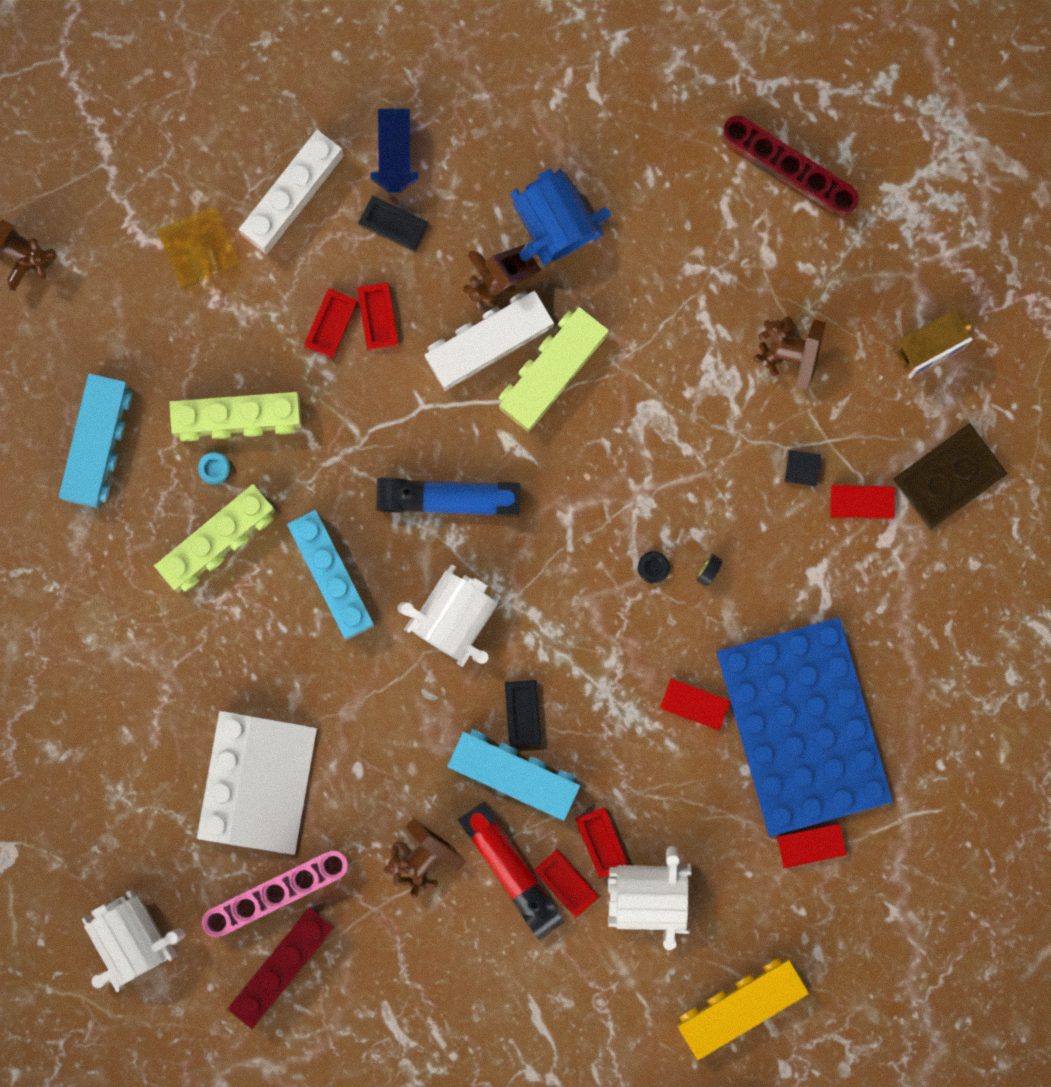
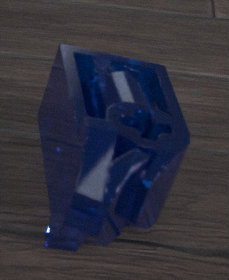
(394, 151)

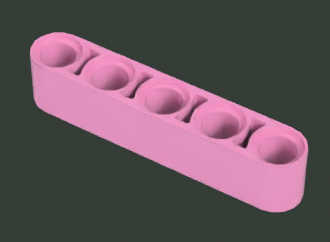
(259, 895)

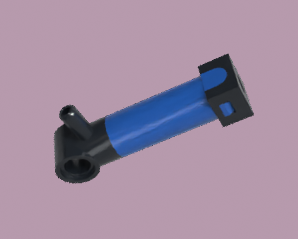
(406, 495)

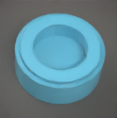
(214, 468)

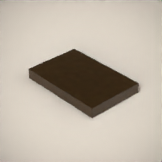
(949, 476)

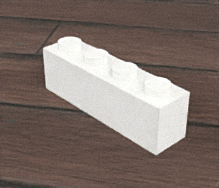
(291, 192)
(489, 340)

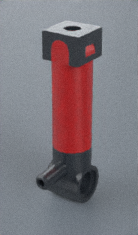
(511, 870)

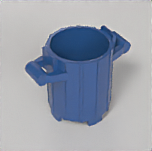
(556, 217)

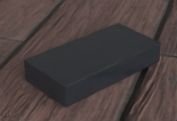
(393, 223)
(522, 713)

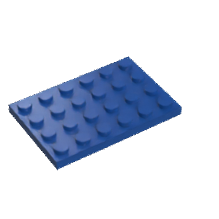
(804, 727)

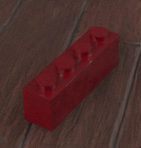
(281, 967)

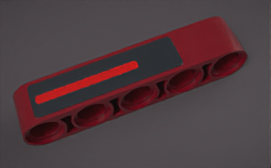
(781, 152)

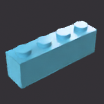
(94, 441)
(330, 575)
(513, 775)

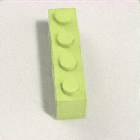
(553, 369)

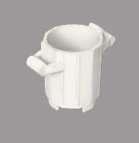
(453, 616)
(651, 897)
(128, 940)

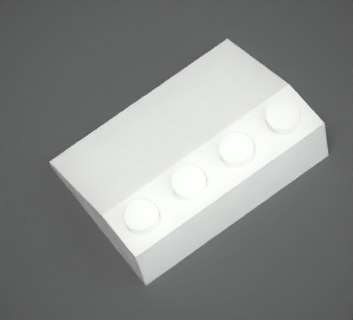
(257, 783)

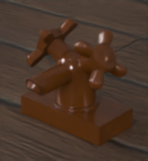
(25, 253)
(498, 274)
(791, 349)
(421, 859)

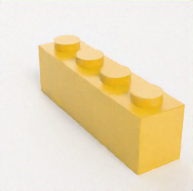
(741, 1009)

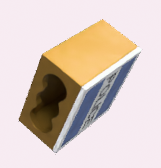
(933, 343)

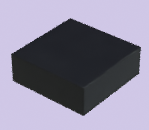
(802, 468)

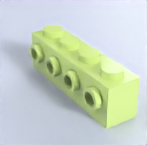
(235, 415)
(215, 538)

